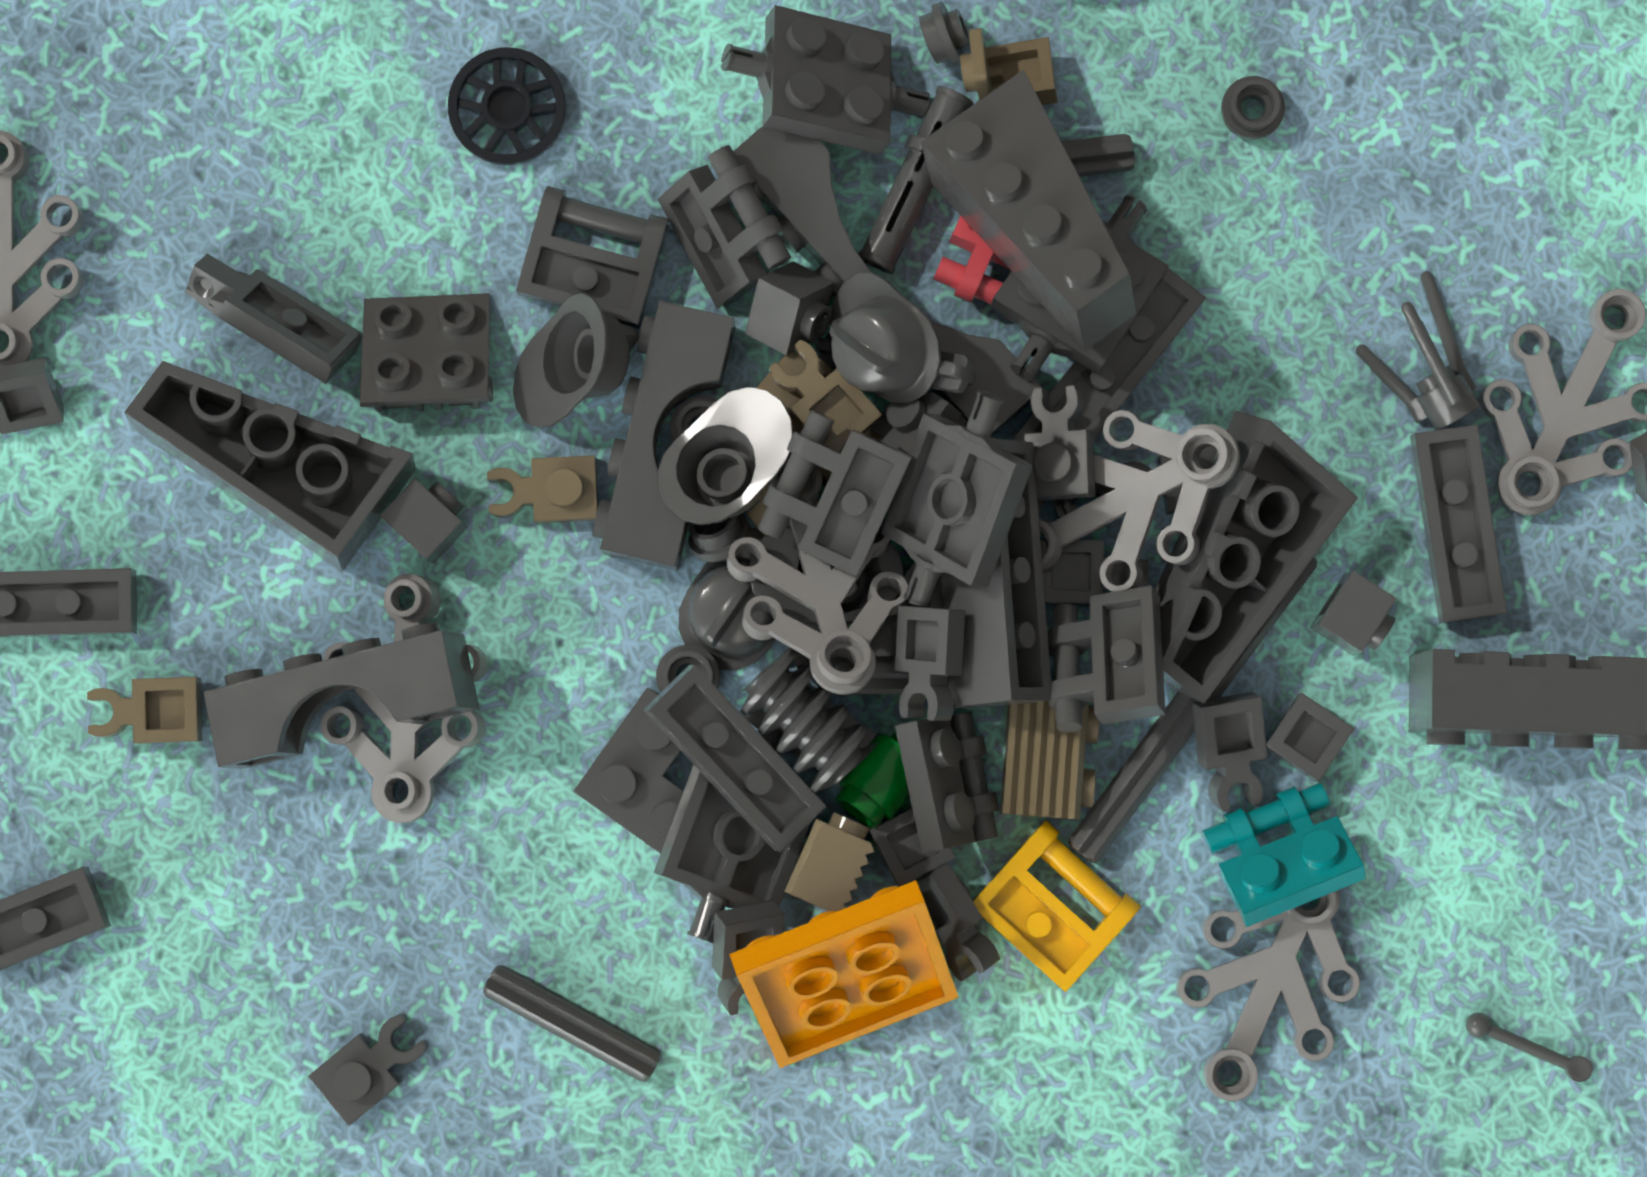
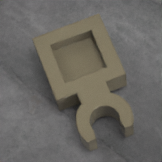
(828, 396)
(558, 490)
(158, 711)

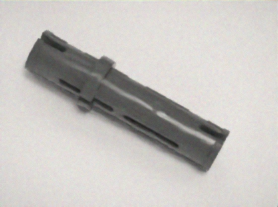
(910, 188)

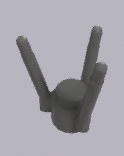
(1445, 392)

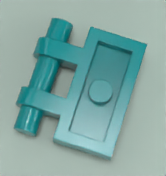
(1288, 870)

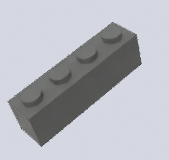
(1006, 621)

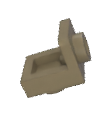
(992, 66)

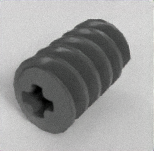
(805, 721)

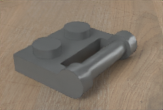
(564, 268)

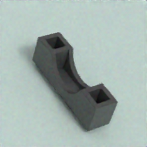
(683, 357)
(268, 716)

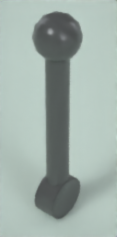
(1577, 1067)

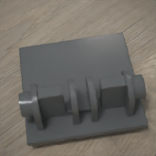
(426, 352)

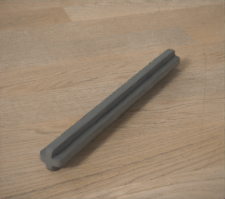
(1157, 753)

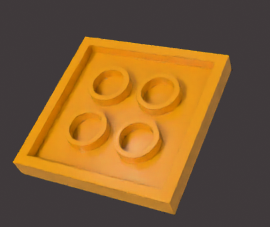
(845, 973)

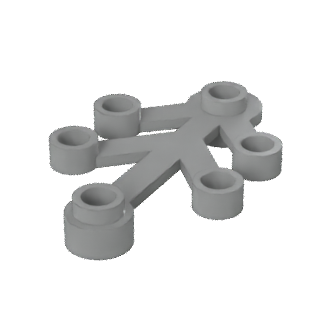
(19, 260)
(1564, 411)
(1139, 492)
(823, 594)
(404, 758)
(1274, 972)

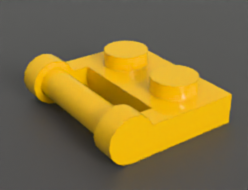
(1040, 922)

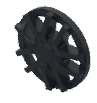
(506, 106)

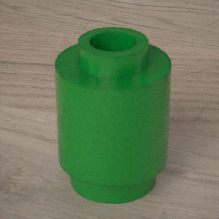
(876, 785)

